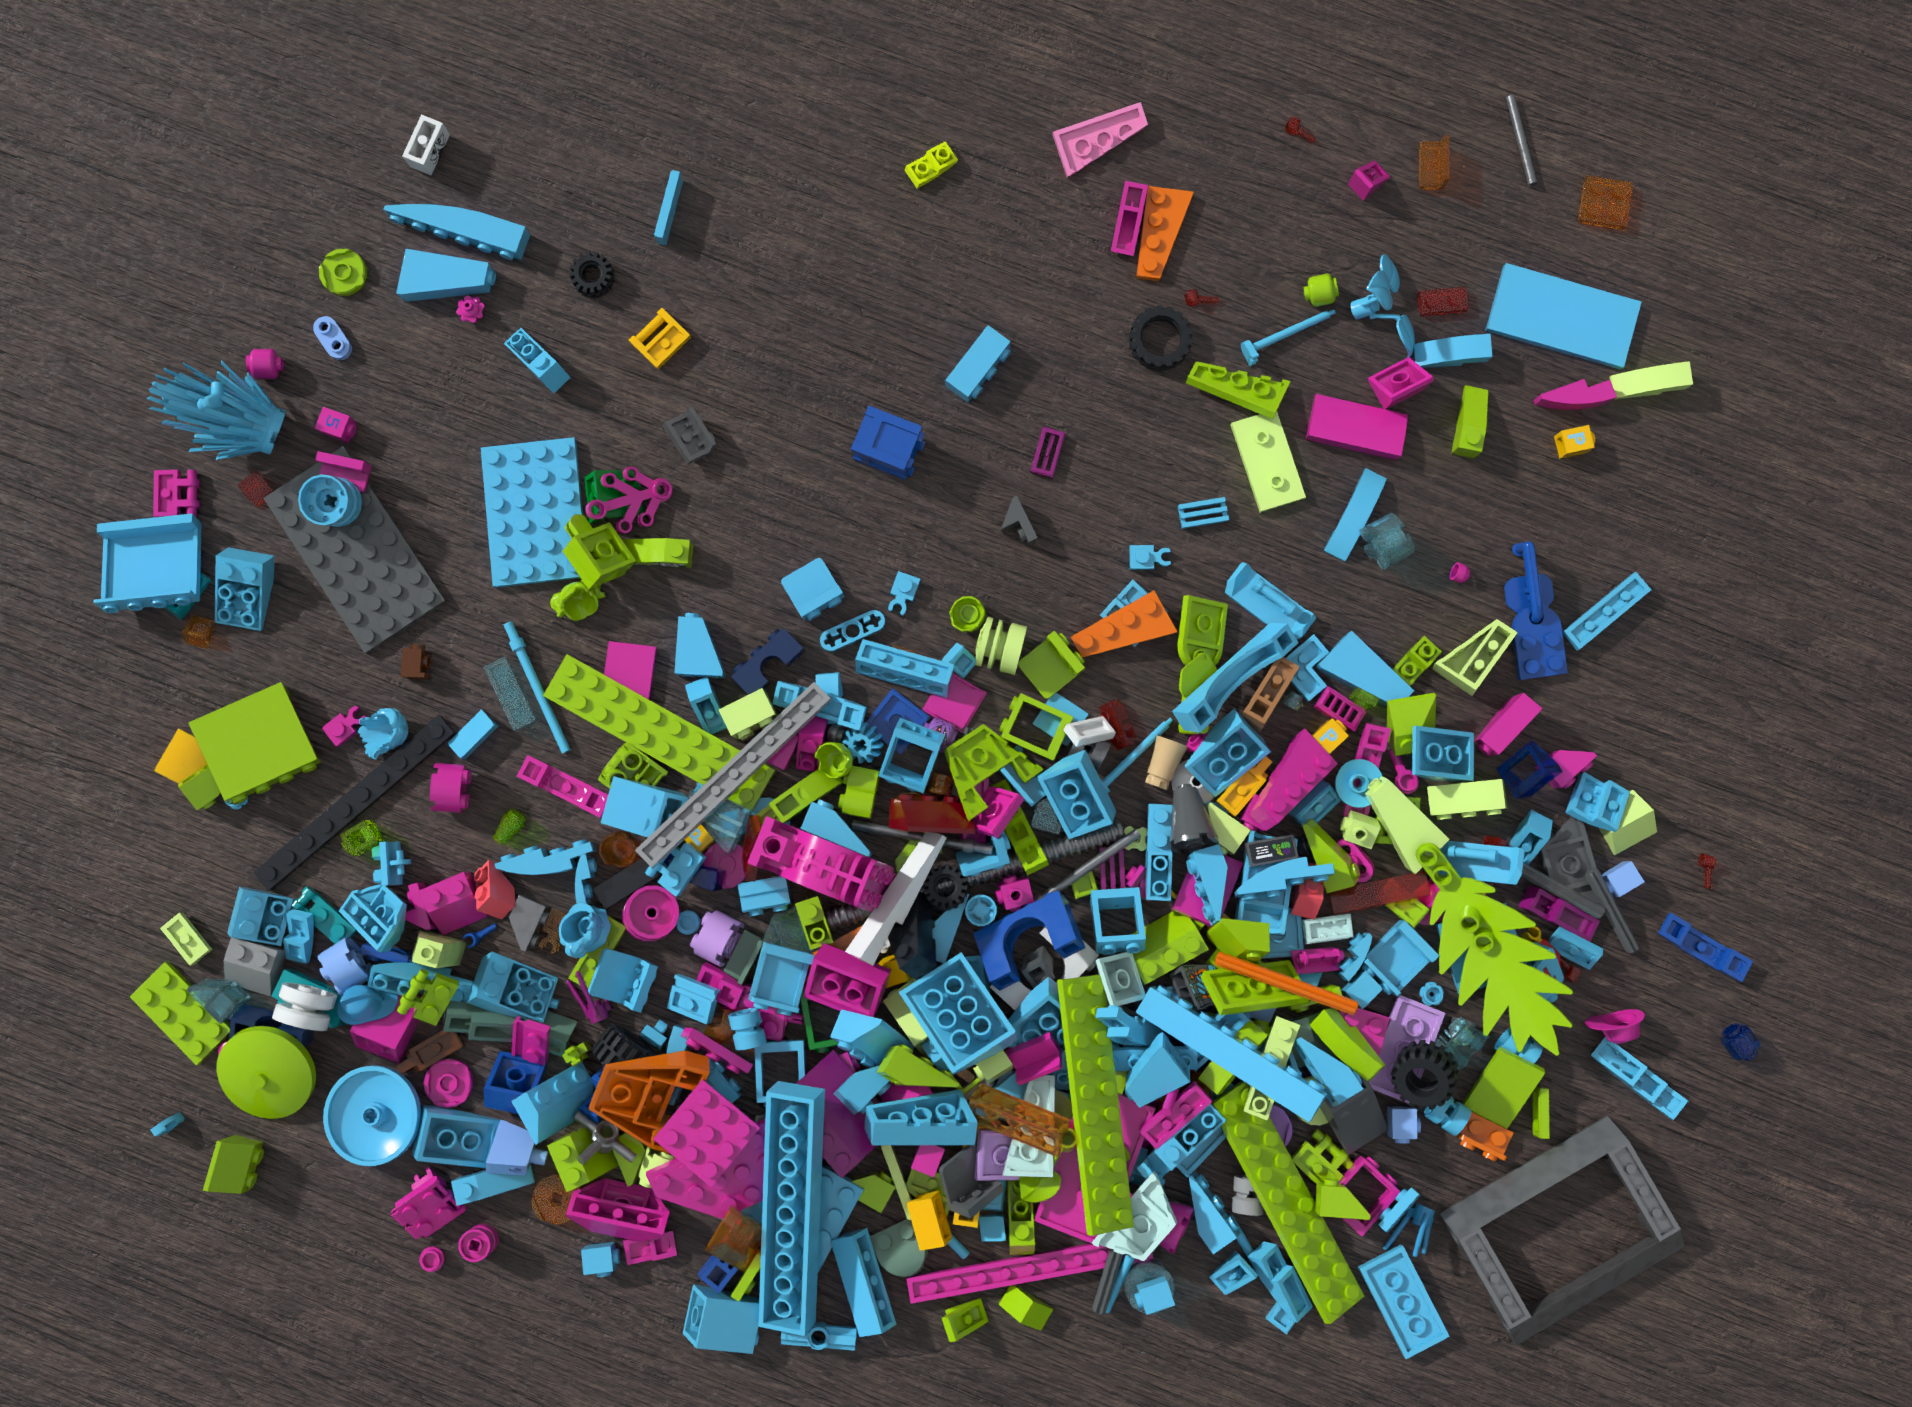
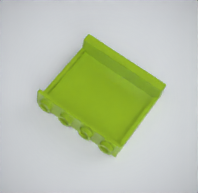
(254, 743)

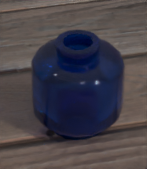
(1740, 1042)

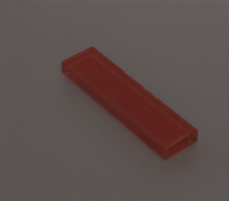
(1380, 893)

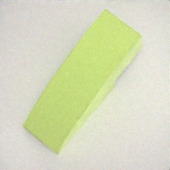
(1652, 380)

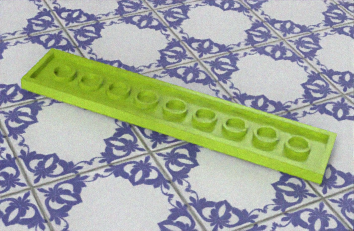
(649, 727)
(1095, 1106)
(1288, 1205)

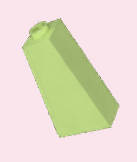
(1403, 822)
(437, 950)

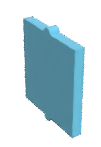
(1049, 723)

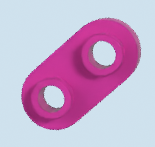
(1360, 858)

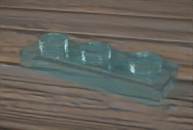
(510, 693)

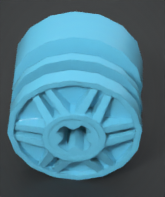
(318, 495)

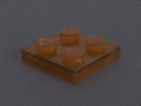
(1605, 202)

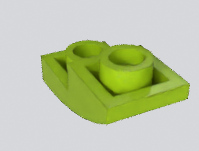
(1416, 660)

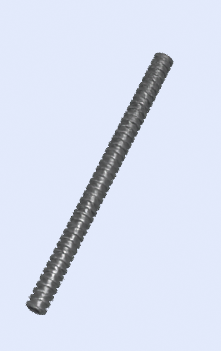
(1052, 851)

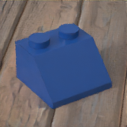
(510, 1079)

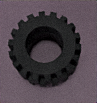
(620, 1045)
(1417, 1090)

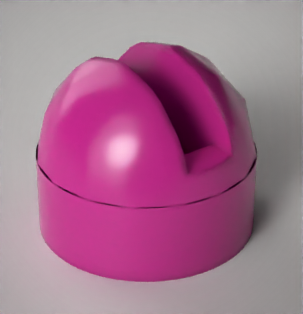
(1459, 573)

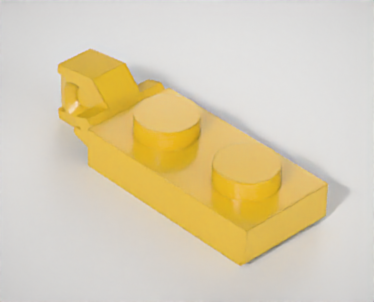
(1244, 788)

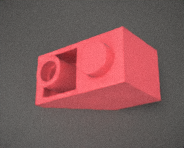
(493, 891)
(1307, 898)

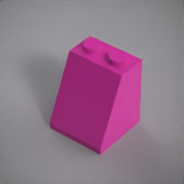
(387, 1036)

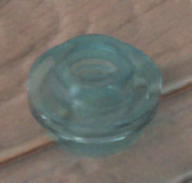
(1293, 700)

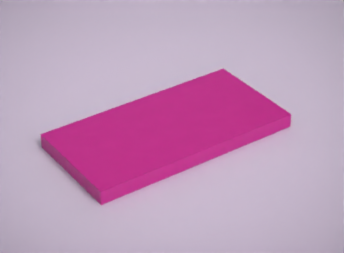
(1062, 1210)

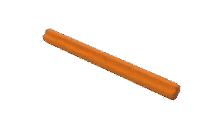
(1286, 983)

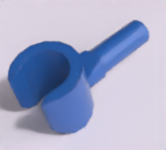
(477, 936)

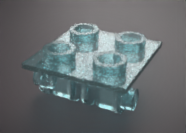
(1464, 1042)

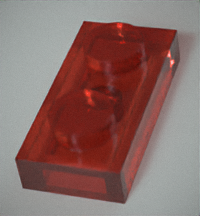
(1442, 301)

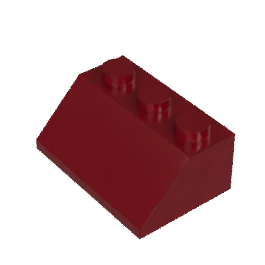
(929, 815)

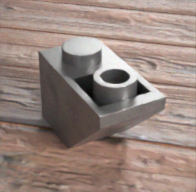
(527, 920)

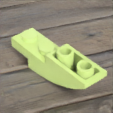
(1280, 1045)

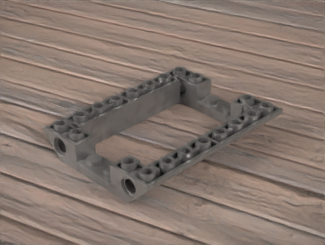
(1531, 1178)

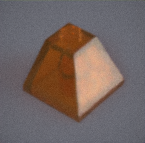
(736, 1239)

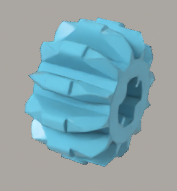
(870, 748)

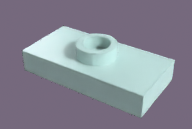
(1327, 928)

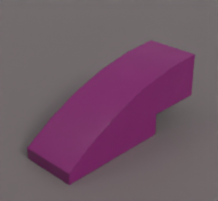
(1558, 912)

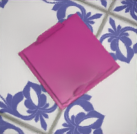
(958, 706)

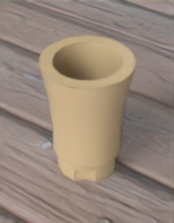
(1164, 762)

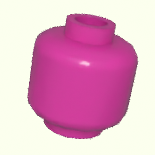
(264, 364)

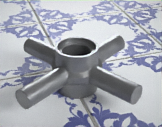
(600, 1143)

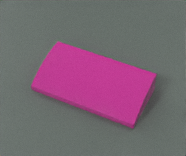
(1357, 427)

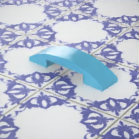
(1355, 515)
(838, 710)

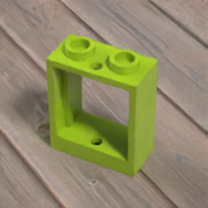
(1058, 738)

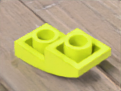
(931, 165)

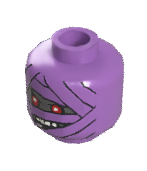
(945, 728)

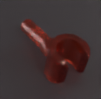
(1292, 128)
(1192, 298)
(1709, 863)
(1572, 972)

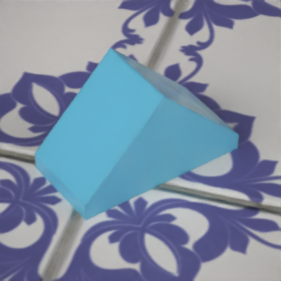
(1233, 1273)

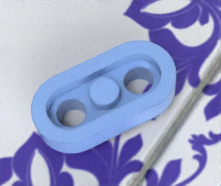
(331, 337)

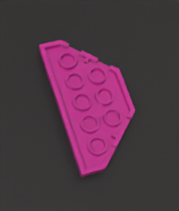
(738, 1186)

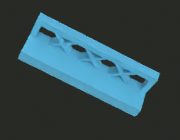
(905, 668)

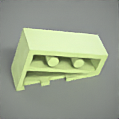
(1467, 799)

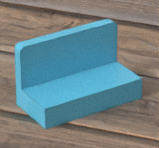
(1030, 791)

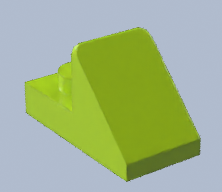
(964, 1319)

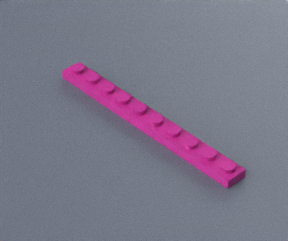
(1008, 1272)

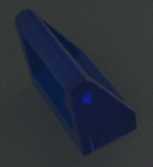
(1547, 771)

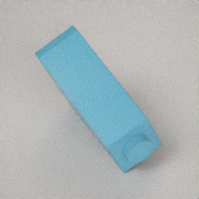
(696, 650)
(1156, 1072)

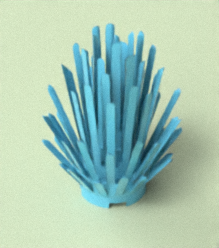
(242, 425)

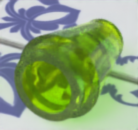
(509, 825)

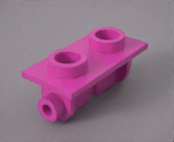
(1317, 960)

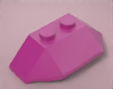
(619, 1210)

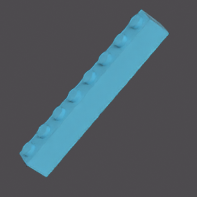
(1232, 1053)

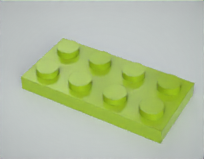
(1240, 994)
(178, 1014)

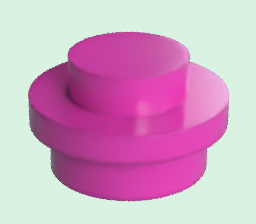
(432, 1259)

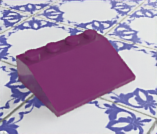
(843, 1133)

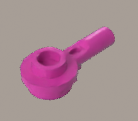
(1404, 780)

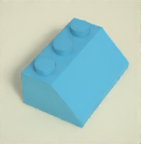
(1077, 795)
(866, 1037)
(554, 1102)

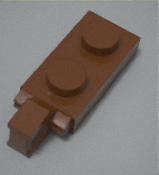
(431, 1051)

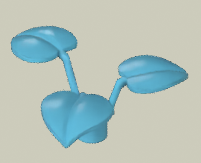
(1380, 288)

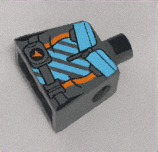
(1190, 986)

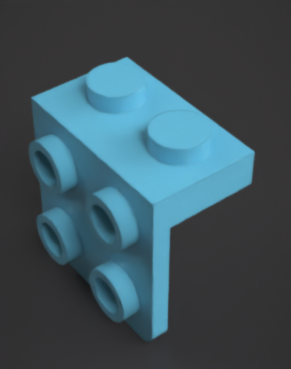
(812, 589)
(977, 862)
(623, 979)

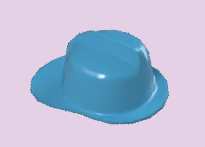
(365, 1004)

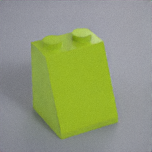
(565, 1154)

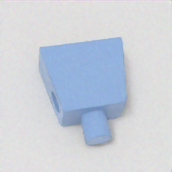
(513, 1151)

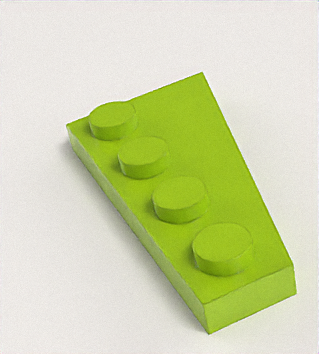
(1251, 392)

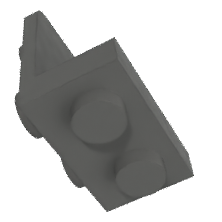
(961, 1190)

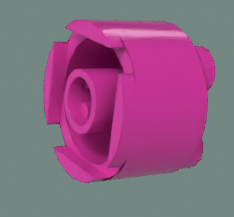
(449, 788)

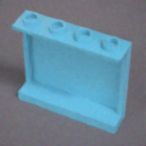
(150, 563)

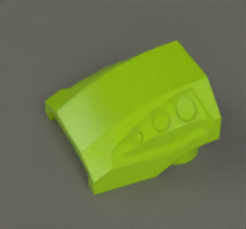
(632, 765)

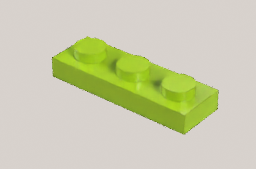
(588, 964)

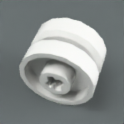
(304, 1006)

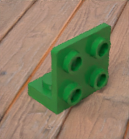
(597, 491)

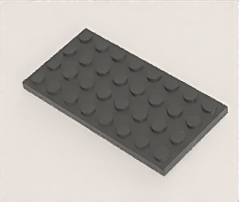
(361, 565)

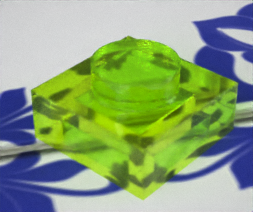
(1363, 699)

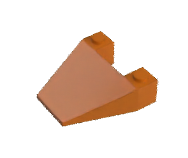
(638, 1091)

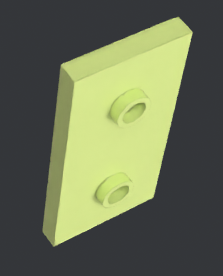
(1268, 461)

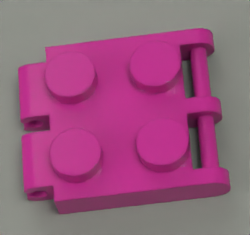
(426, 1210)

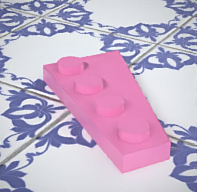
(1092, 138)

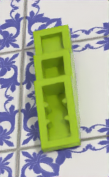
(1023, 839)

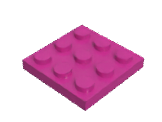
(707, 1133)

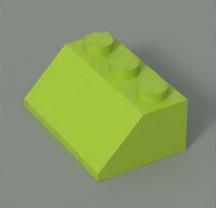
(1168, 944)

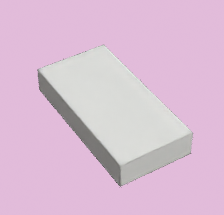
(1089, 731)

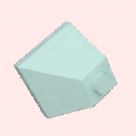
(1120, 979)

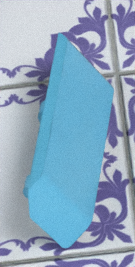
(1267, 601)
(1485, 862)

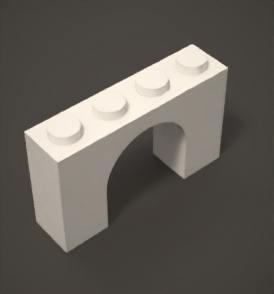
(1073, 967)

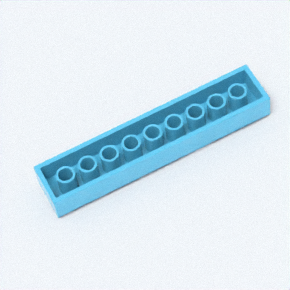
(791, 1207)

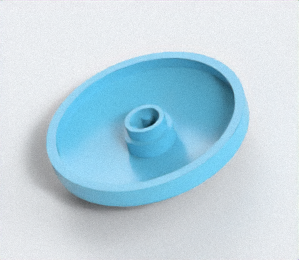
(372, 1115)

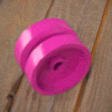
(662, 905)

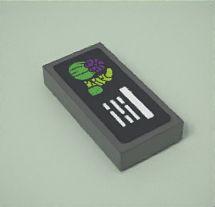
(1271, 850)

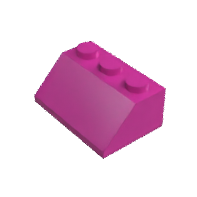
(846, 982)

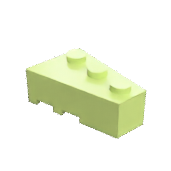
(1475, 658)

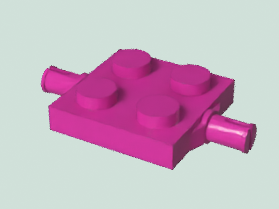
(772, 1022)

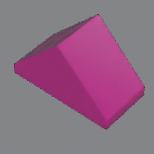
(1368, 179)
(784, 756)

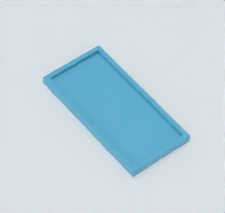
(1563, 316)

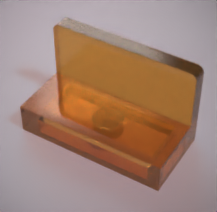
(1434, 164)

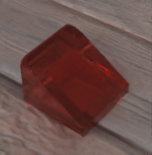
(255, 488)

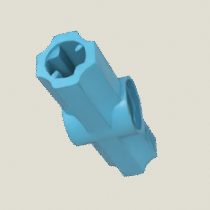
(836, 1337)

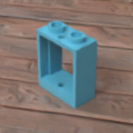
(917, 735)
(1117, 899)
(777, 1046)

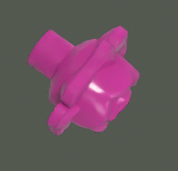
(470, 309)

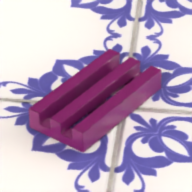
(1043, 472)
(1112, 871)

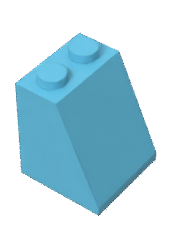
(721, 1321)

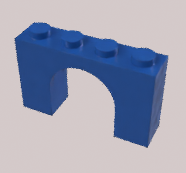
(998, 939)

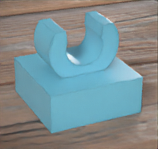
(654, 1036)

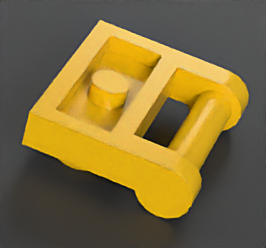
(664, 344)

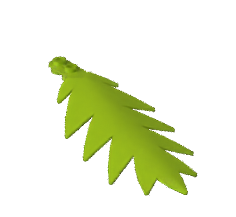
(1493, 954)

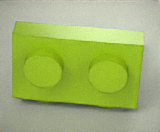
(1051, 665)

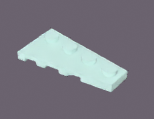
(1025, 1159)

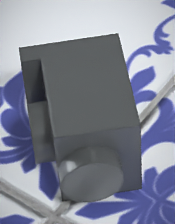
(1037, 966)

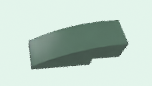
(477, 1022)

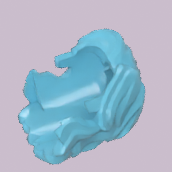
(383, 731)

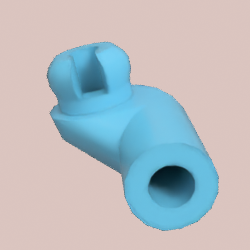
(214, 399)

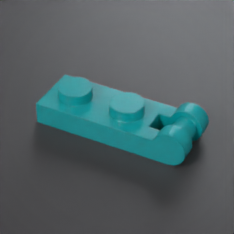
(325, 916)

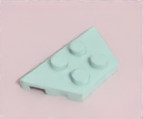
(1151, 1219)

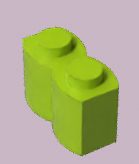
(860, 792)

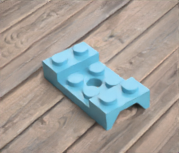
(1263, 909)

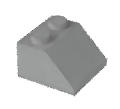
(253, 965)

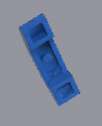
(1704, 948)

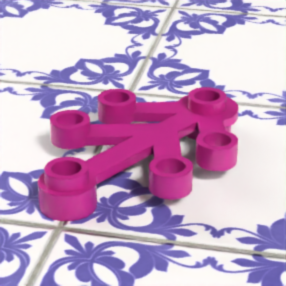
(633, 498)

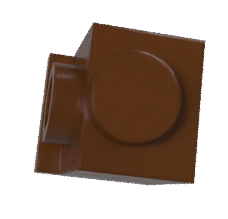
(415, 663)

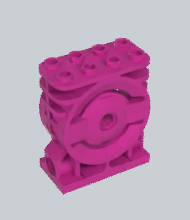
(821, 865)

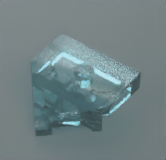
(787, 931)

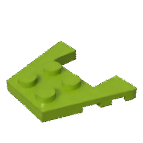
(978, 758)

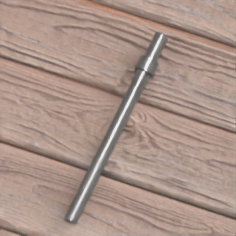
(967, 845)
(1091, 864)

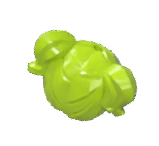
(576, 601)

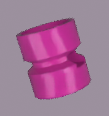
(478, 1242)

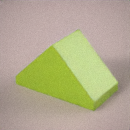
(1025, 1307)

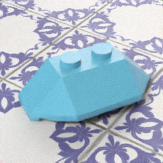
(376, 915)

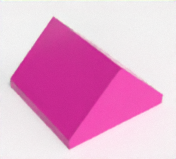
(1399, 382)

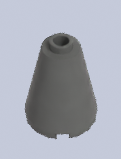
(1190, 821)

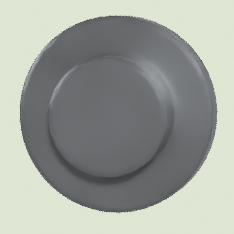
(836, 733)

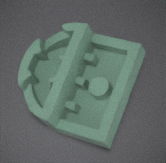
(899, 1250)

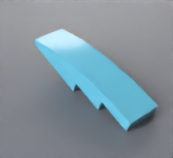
(1639, 1078)

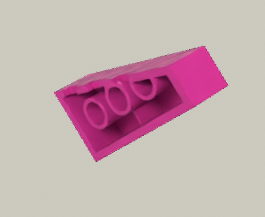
(1295, 776)

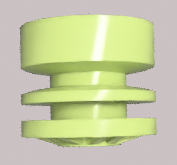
(1000, 645)

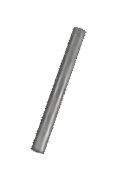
(1521, 140)

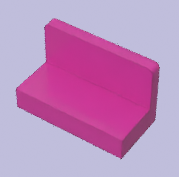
(343, 467)
(1035, 1058)

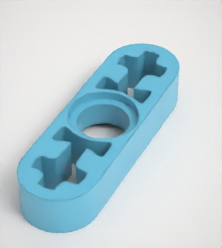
(855, 621)

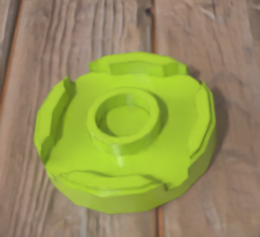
(343, 272)

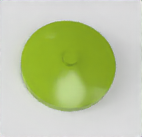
(266, 1072)

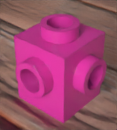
(1022, 894)

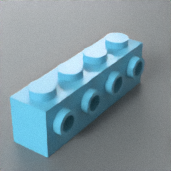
(861, 1280)

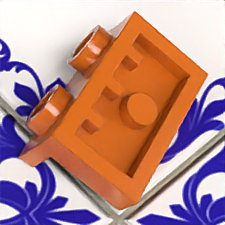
(1485, 1136)

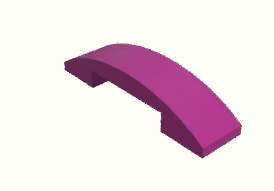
(1370, 748)
(563, 786)

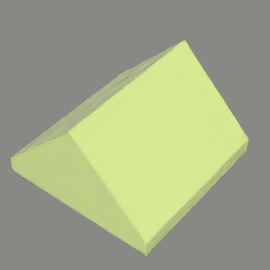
(1636, 825)

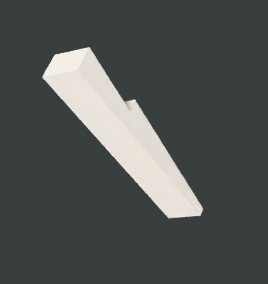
(896, 900)

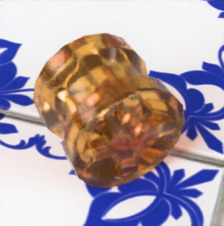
(940, 784)

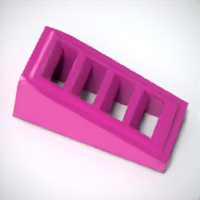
(1319, 705)

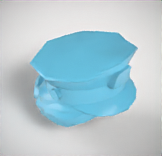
(583, 929)

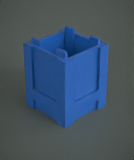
(887, 443)

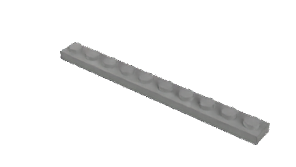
(733, 775)

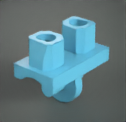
(392, 863)

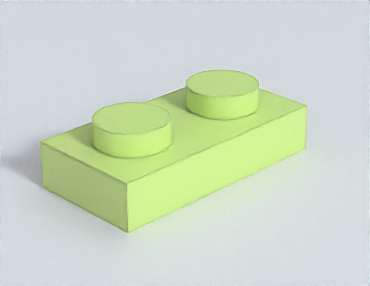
(186, 938)

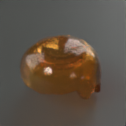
(618, 849)
(720, 1028)

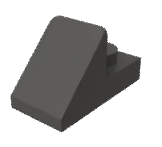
(1017, 516)

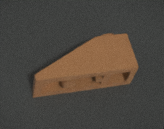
(1269, 693)

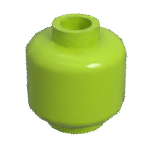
(1321, 290)

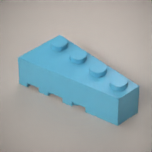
(922, 1121)

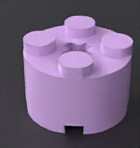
(717, 937)

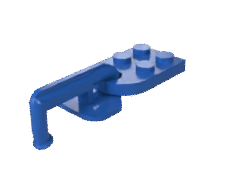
(1538, 646)

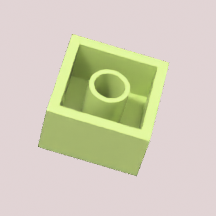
(748, 714)

